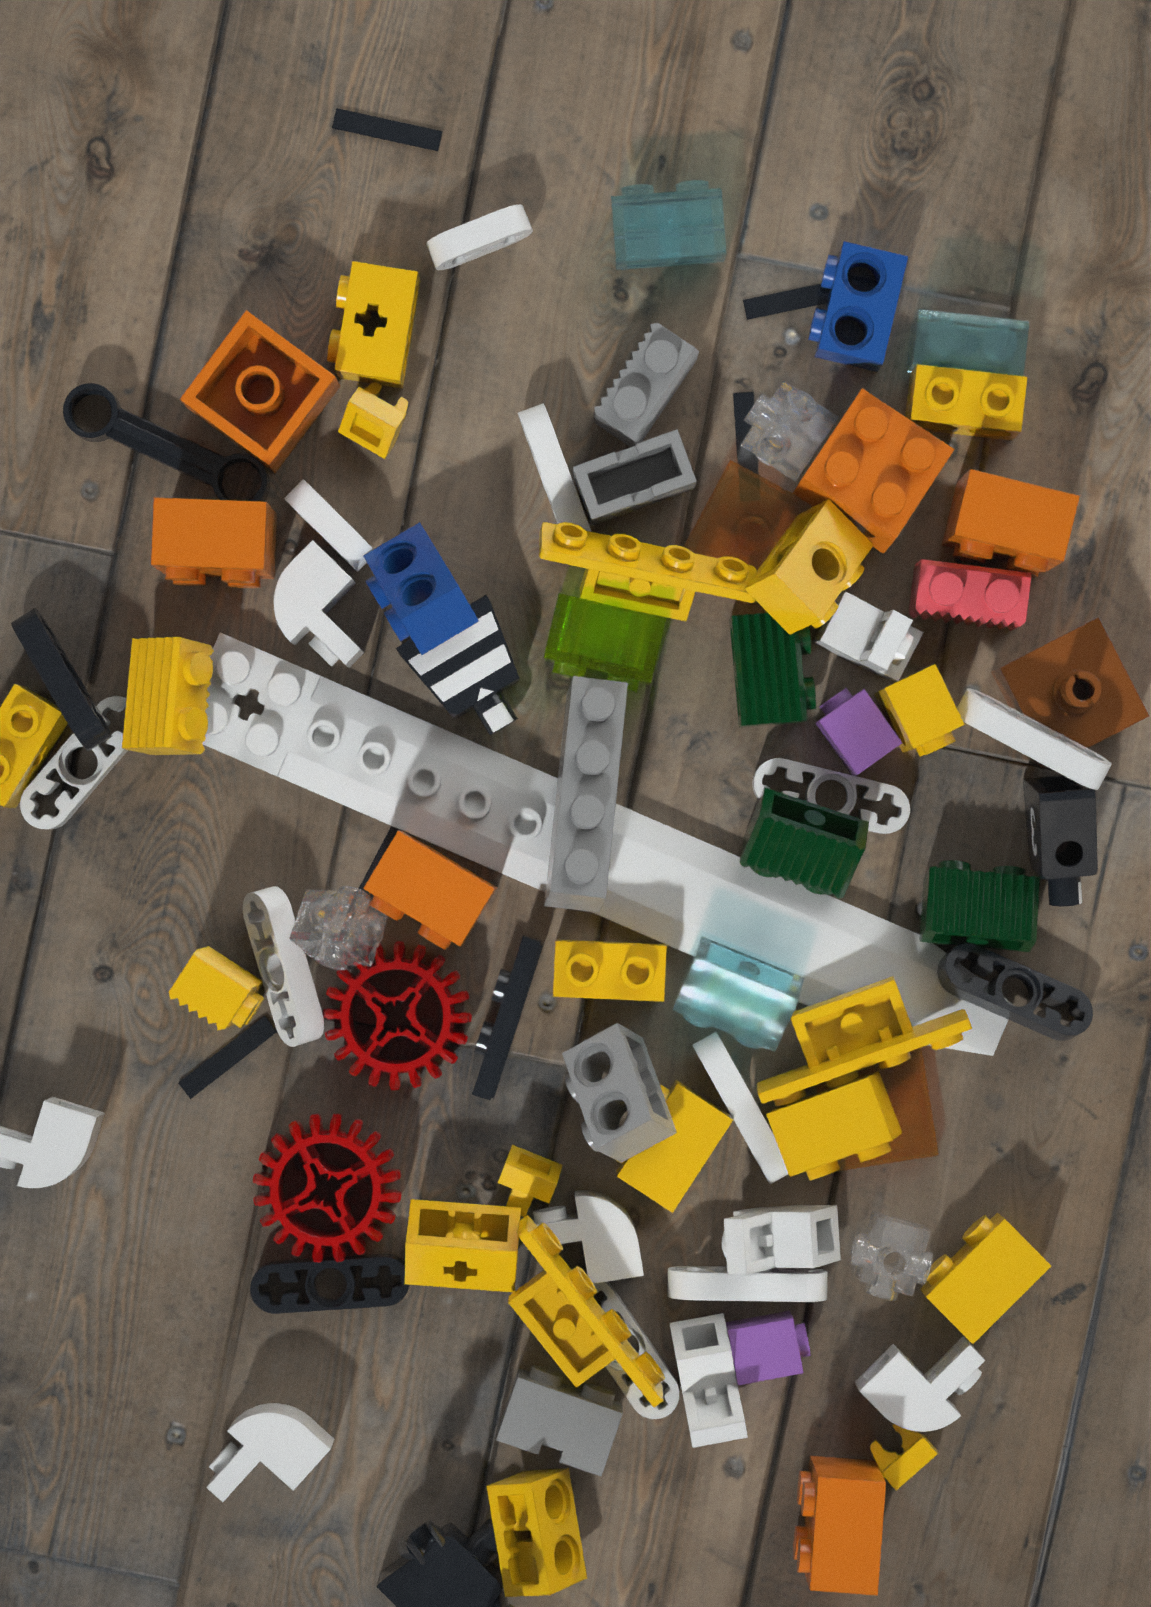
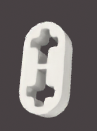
(479, 237)
(328, 524)

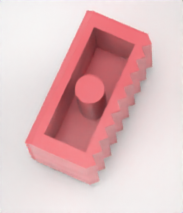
(969, 594)

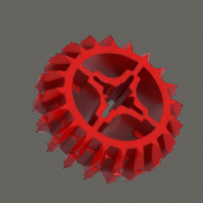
(368, 1052)
(339, 1211)

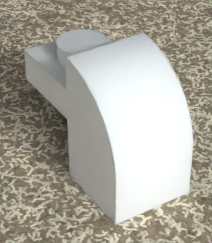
(305, 595)
(869, 636)
(58, 1146)
(605, 1233)
(781, 1238)
(708, 1380)
(920, 1399)
(279, 1438)

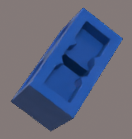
(870, 309)
(419, 588)

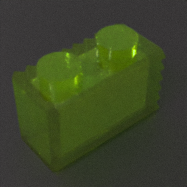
(603, 641)

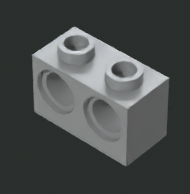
(627, 1087)

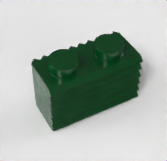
(770, 671)
(803, 843)
(980, 906)

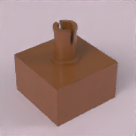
(1074, 686)

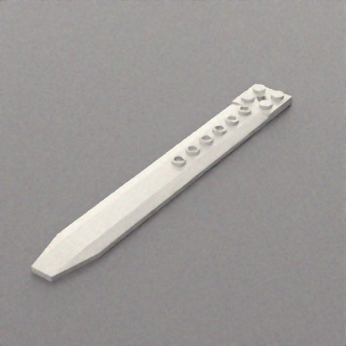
(504, 820)

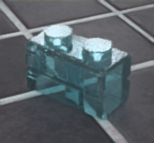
(668, 226)
(968, 342)
(738, 995)

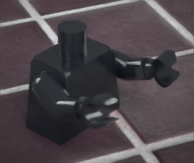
(445, 1569)

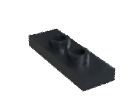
(497, 1038)

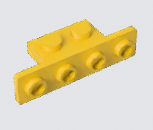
(641, 574)
(855, 1033)
(571, 1323)

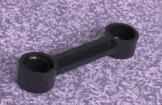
(161, 443)

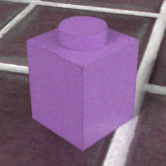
(856, 730)
(767, 1347)

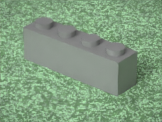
(586, 794)

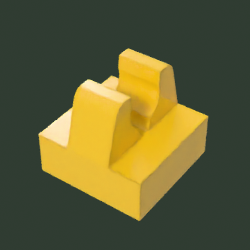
(372, 420)
(529, 1178)
(901, 1467)

